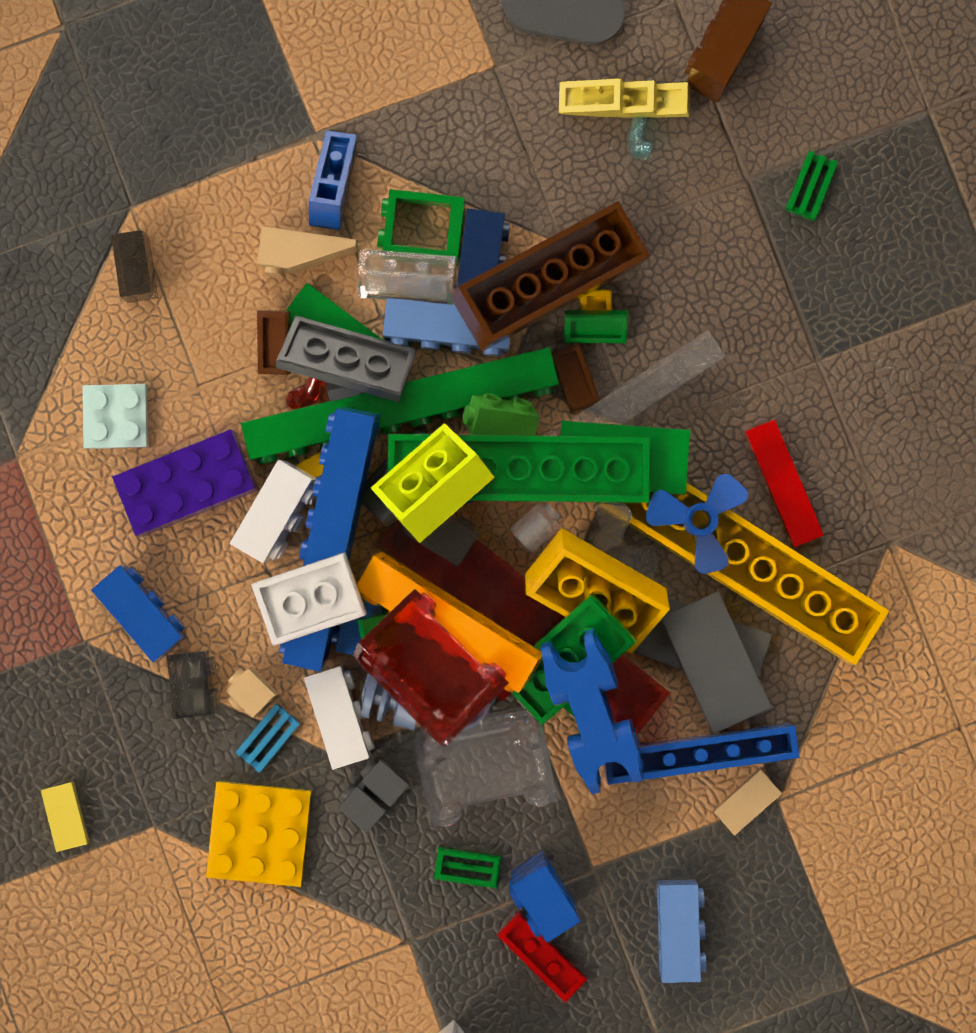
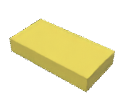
(65, 816)

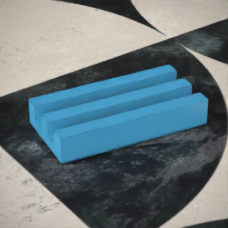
(250, 758)

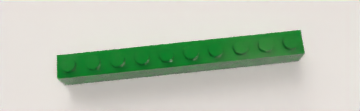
(420, 400)

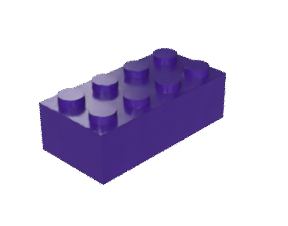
(185, 483)

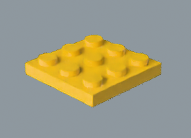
(259, 833)

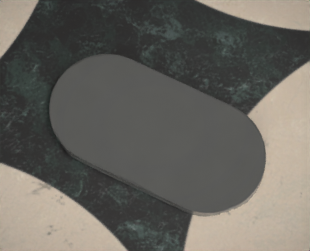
(567, 20)

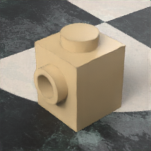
(250, 691)

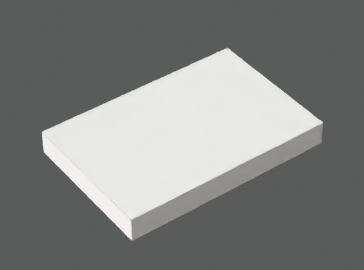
(309, 599)

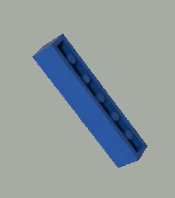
(711, 752)

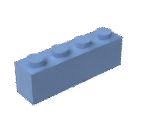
(432, 327)

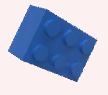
(544, 896)

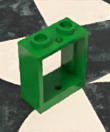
(388, 210)

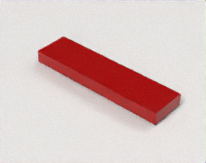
(783, 483)

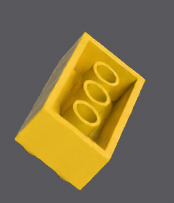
(574, 569)

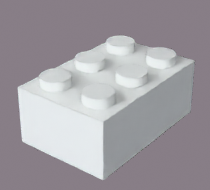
(275, 513)

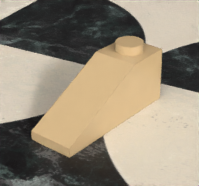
(295, 250)

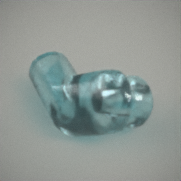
(636, 137)

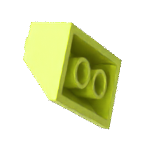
(432, 482)

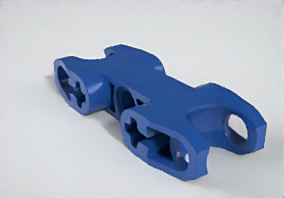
(584, 687)

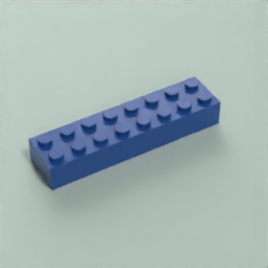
(336, 513)

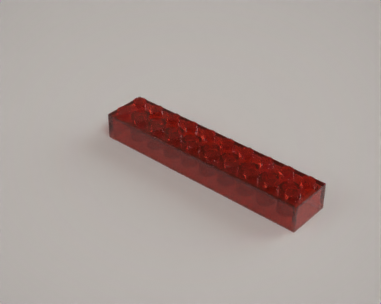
(500, 594)

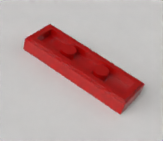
(542, 957)

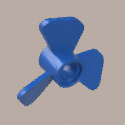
(667, 510)

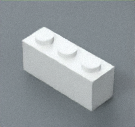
(339, 716)

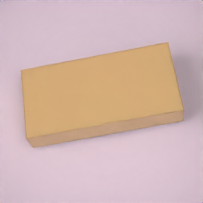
(747, 802)

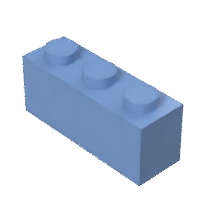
(680, 931)

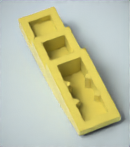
(624, 99)

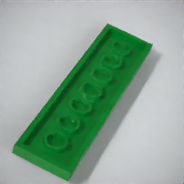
(552, 467)

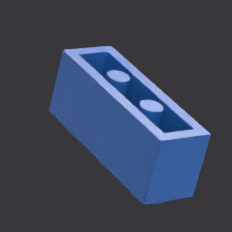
(140, 612)

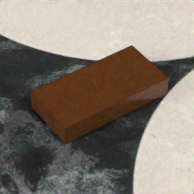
(271, 334)
(575, 378)

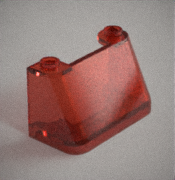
(428, 669)

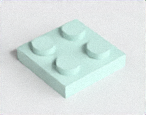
(115, 416)

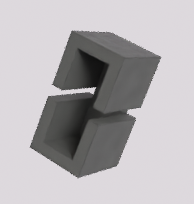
(361, 805)

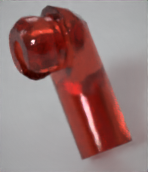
(304, 394)

